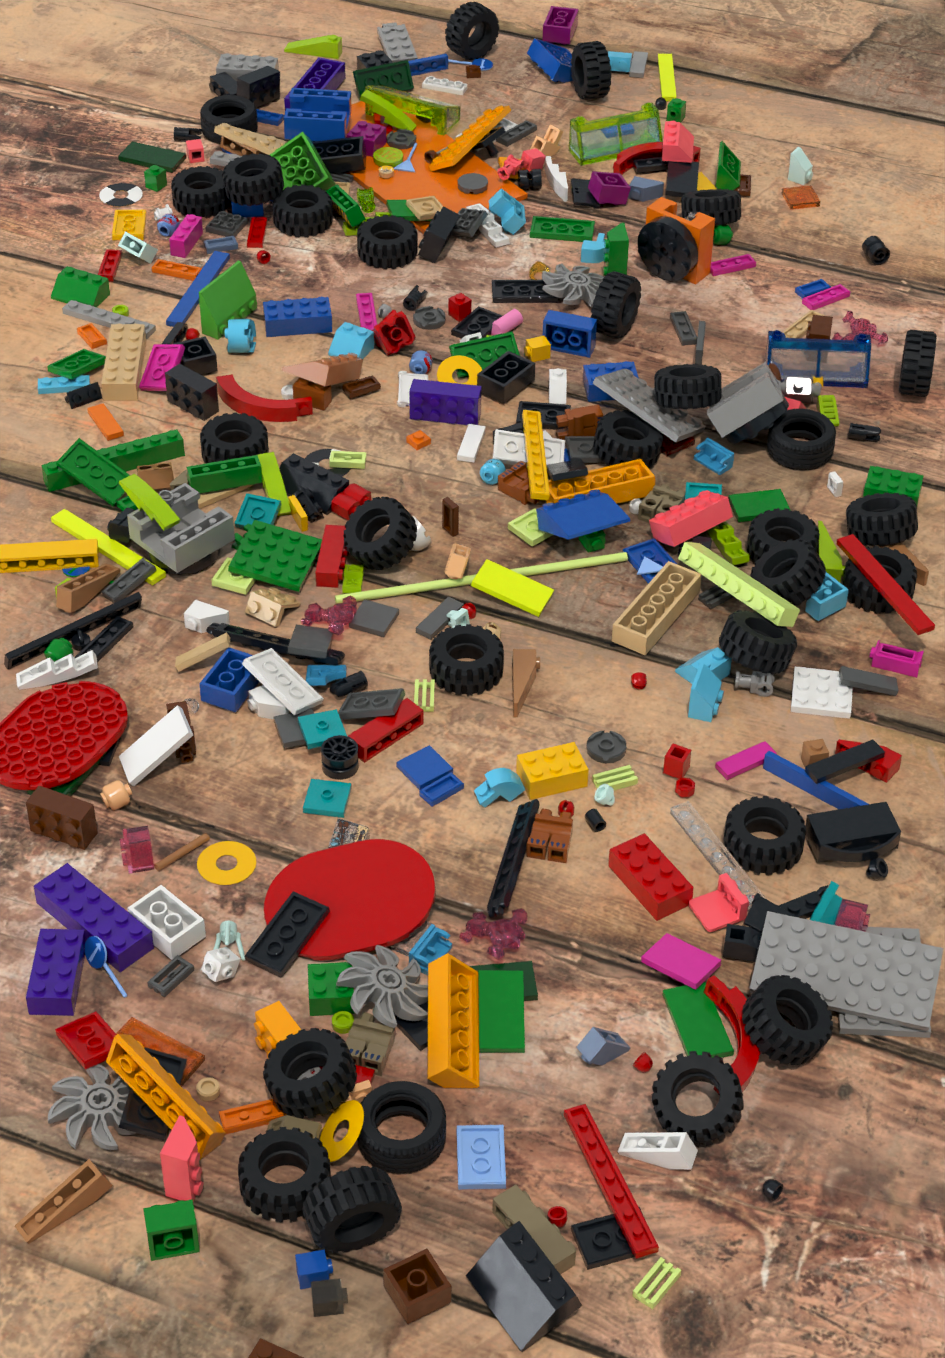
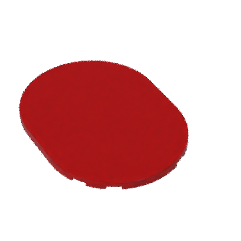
(59, 734)
(373, 893)

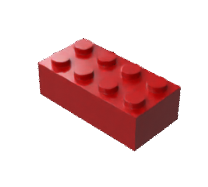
(650, 876)

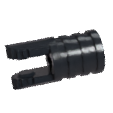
(186, 134)
(414, 298)
(864, 432)
(349, 684)

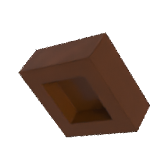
(473, 71)

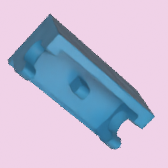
(714, 456)
(430, 947)

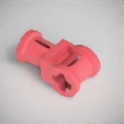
(511, 166)

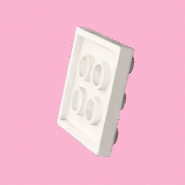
(820, 693)

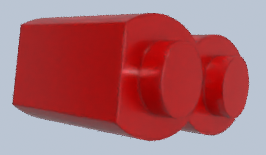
(349, 500)

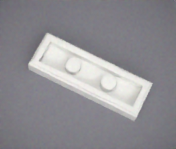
(471, 443)

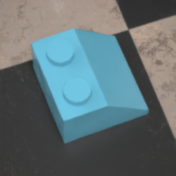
(352, 339)
(714, 659)
(705, 695)

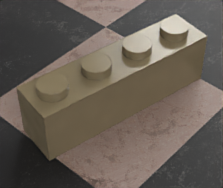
(517, 1206)

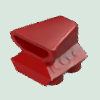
(393, 332)

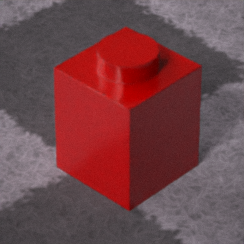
(459, 306)
(677, 761)

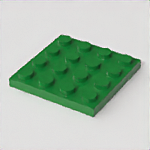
(276, 555)

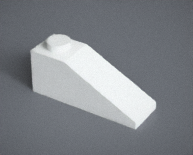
(665, 1150)

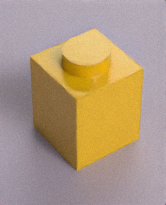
(537, 348)

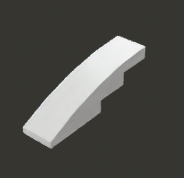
(556, 179)
(490, 228)
(52, 672)

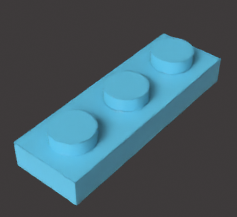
(61, 384)

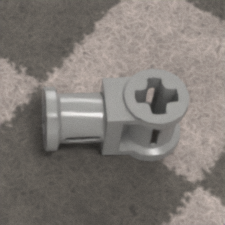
(755, 682)

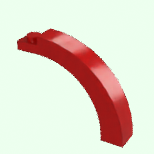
(643, 151)
(259, 407)
(731, 1004)

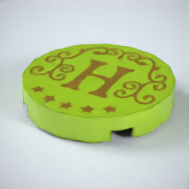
(388, 156)

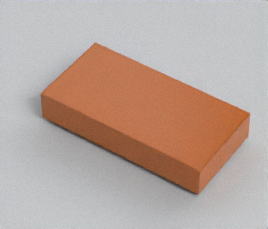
(91, 336)

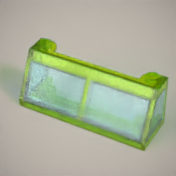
(608, 136)

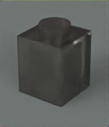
(328, 1297)

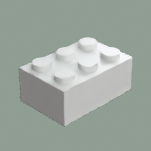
(171, 921)

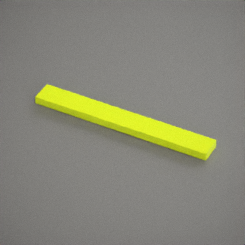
(107, 546)

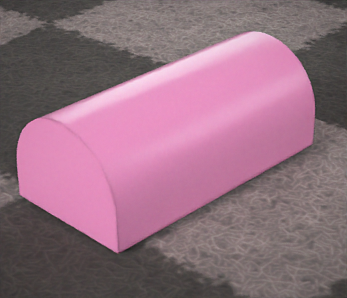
(507, 322)

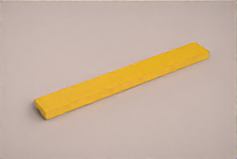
(535, 455)

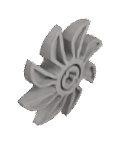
(572, 284)
(385, 986)
(91, 1106)

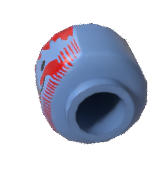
(168, 224)
(420, 362)

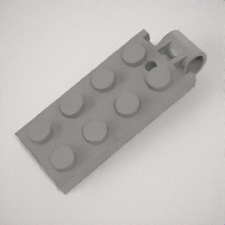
(396, 42)

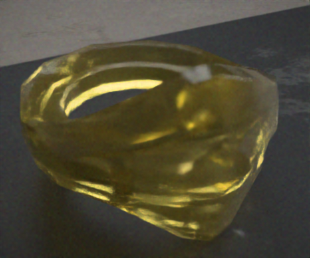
(537, 267)

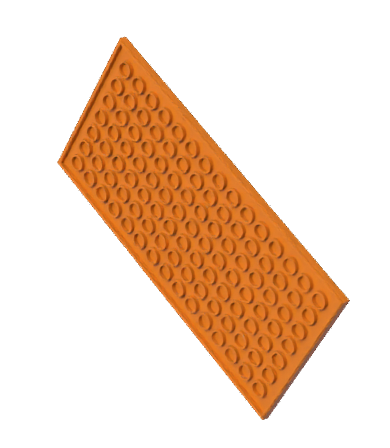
(424, 182)

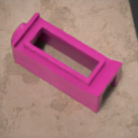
(896, 659)

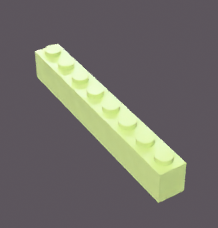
(739, 584)

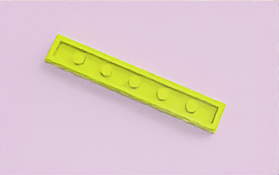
(666, 76)

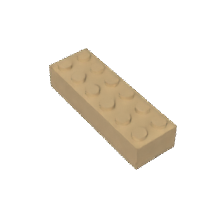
(124, 362)
(656, 608)

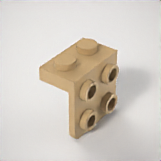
(269, 605)

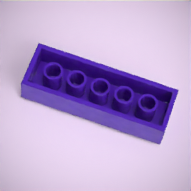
(322, 74)
(85, 907)

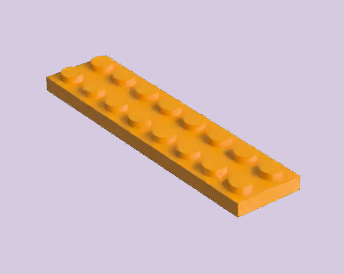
(469, 137)

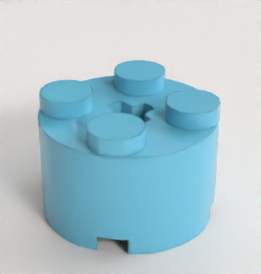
(240, 335)

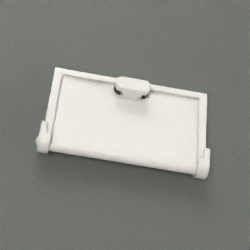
(405, 382)

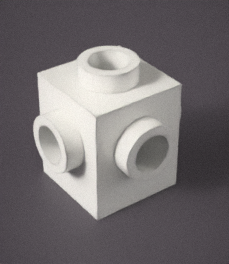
(220, 964)

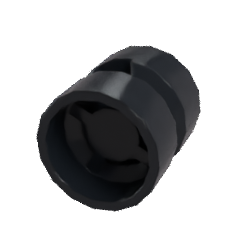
(529, 179)
(876, 250)

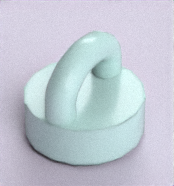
(605, 795)

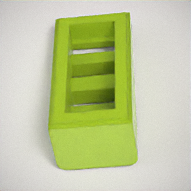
(827, 406)

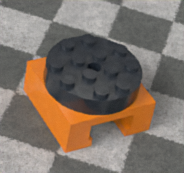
(675, 246)

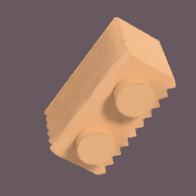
(457, 561)

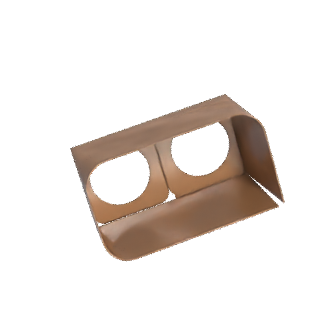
(156, 475)

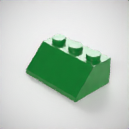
(727, 169)
(616, 250)
(80, 287)

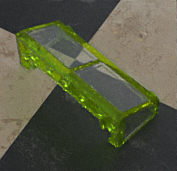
(442, 114)

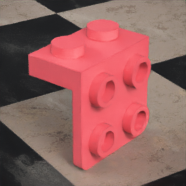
(721, 906)

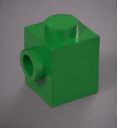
(676, 110)
(155, 178)
(593, 541)

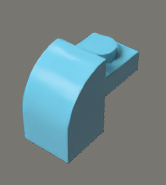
(593, 250)
(499, 782)

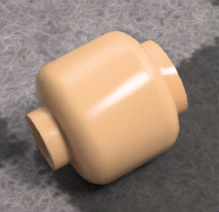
(116, 795)

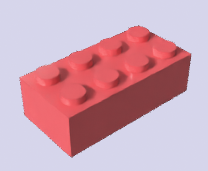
(690, 518)

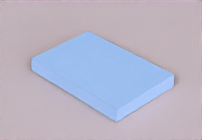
(481, 1157)

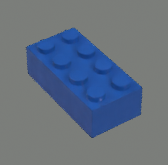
(297, 316)

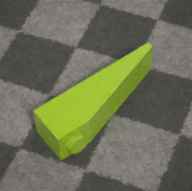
(325, 46)
(829, 554)

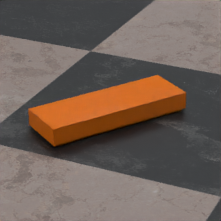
(176, 269)
(105, 421)
(249, 1116)

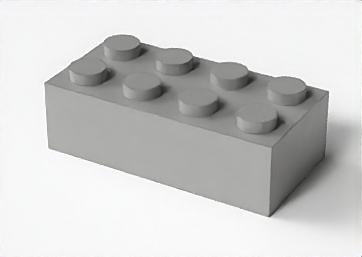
(240, 64)

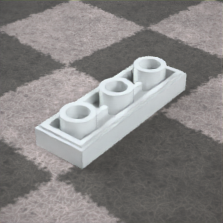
(444, 85)

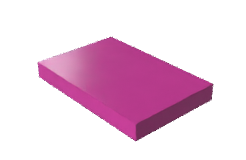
(162, 359)
(681, 961)

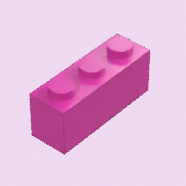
(186, 236)

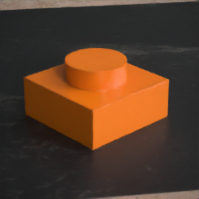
(418, 440)

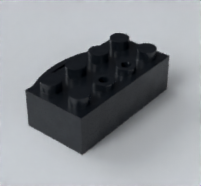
(853, 833)

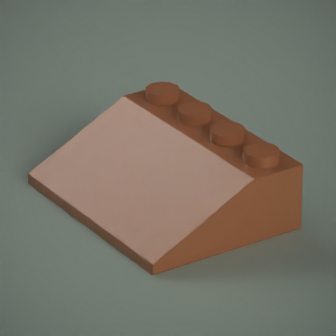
(328, 370)

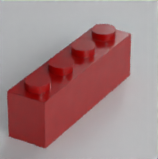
(331, 557)
(387, 730)

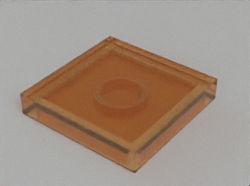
(800, 197)

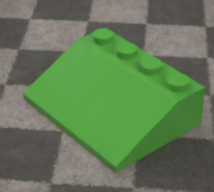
(302, 164)
(226, 299)

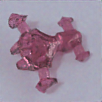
(861, 326)
(336, 615)
(503, 932)

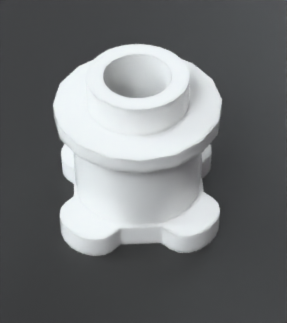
(160, 212)

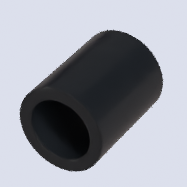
(595, 820)

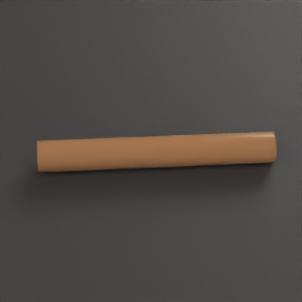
(181, 852)

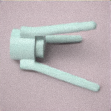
(228, 934)

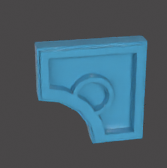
(322, 674)

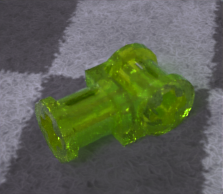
(366, 197)

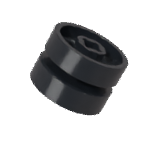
(339, 757)

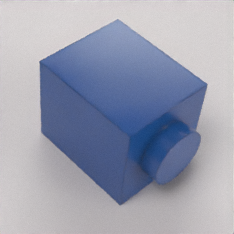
(312, 1267)

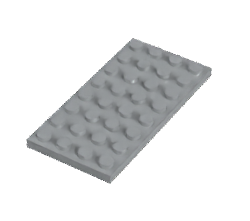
(852, 968)

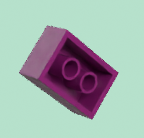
(560, 25)

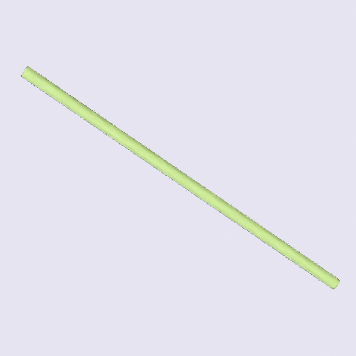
(467, 580)

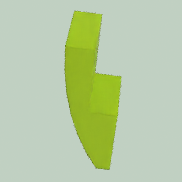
(353, 578)

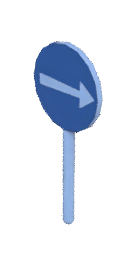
(484, 64)
(97, 955)

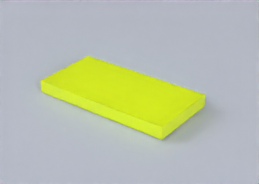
(512, 587)

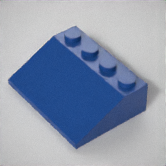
(552, 59)
(580, 515)

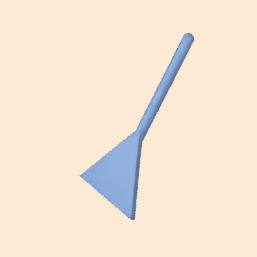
(407, 165)
(649, 566)

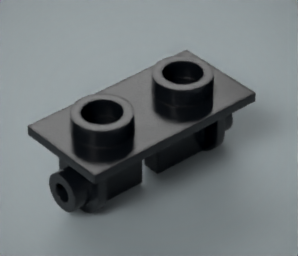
(83, 395)
(313, 508)

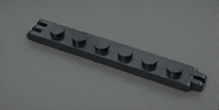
(267, 641)
(512, 858)

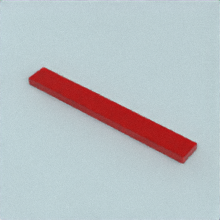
(885, 584)
(611, 1181)

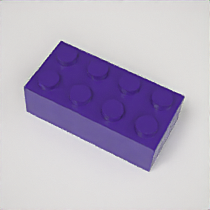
(445, 402)
(56, 972)

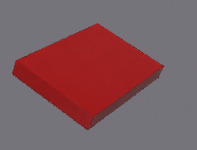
(87, 1039)

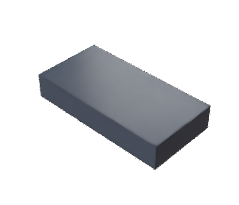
(220, 244)

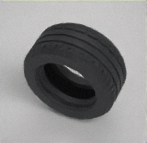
(227, 109)
(801, 454)
(407, 1154)

